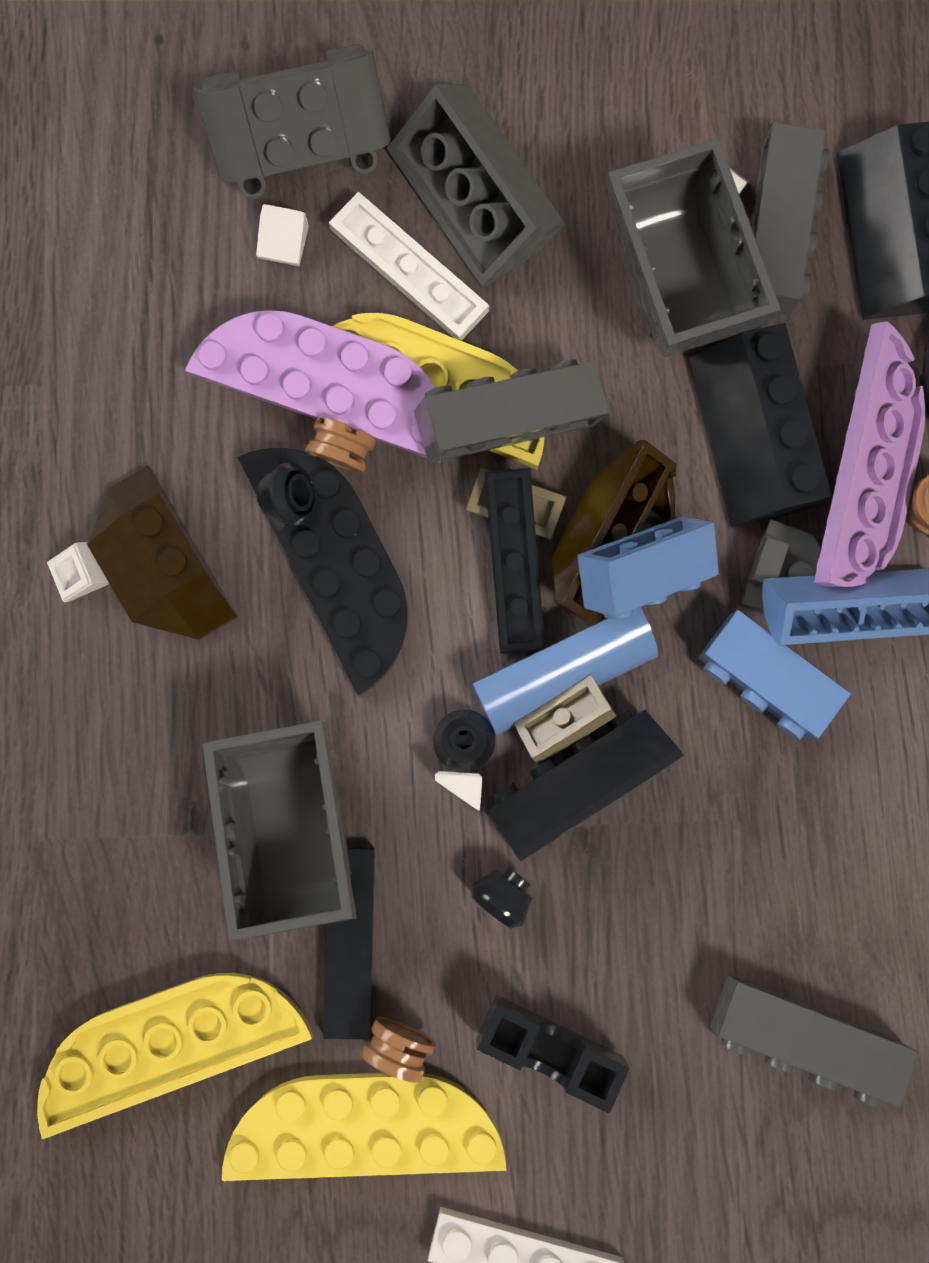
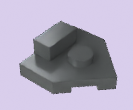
(781, 554)

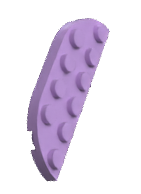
(317, 373)
(875, 464)

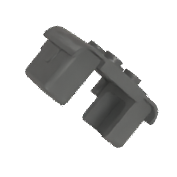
(295, 118)

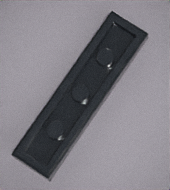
(515, 560)
(351, 958)

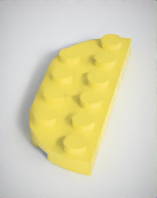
(444, 362)
(165, 1046)
(363, 1129)

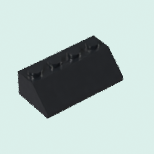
(889, 219)
(759, 426)
(583, 782)

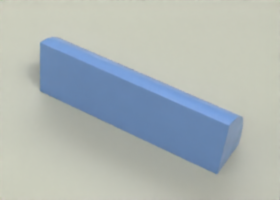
(881, 608)
(600, 650)

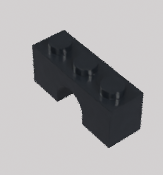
(568, 1058)

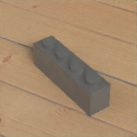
(786, 207)
(510, 410)
(814, 1042)

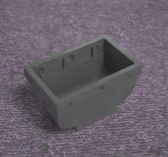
(690, 249)
(278, 831)

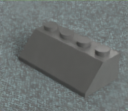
(474, 183)

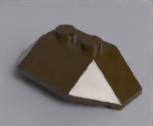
(619, 501)
(155, 561)

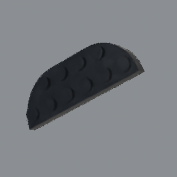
(341, 568)

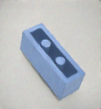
(648, 566)
(772, 677)

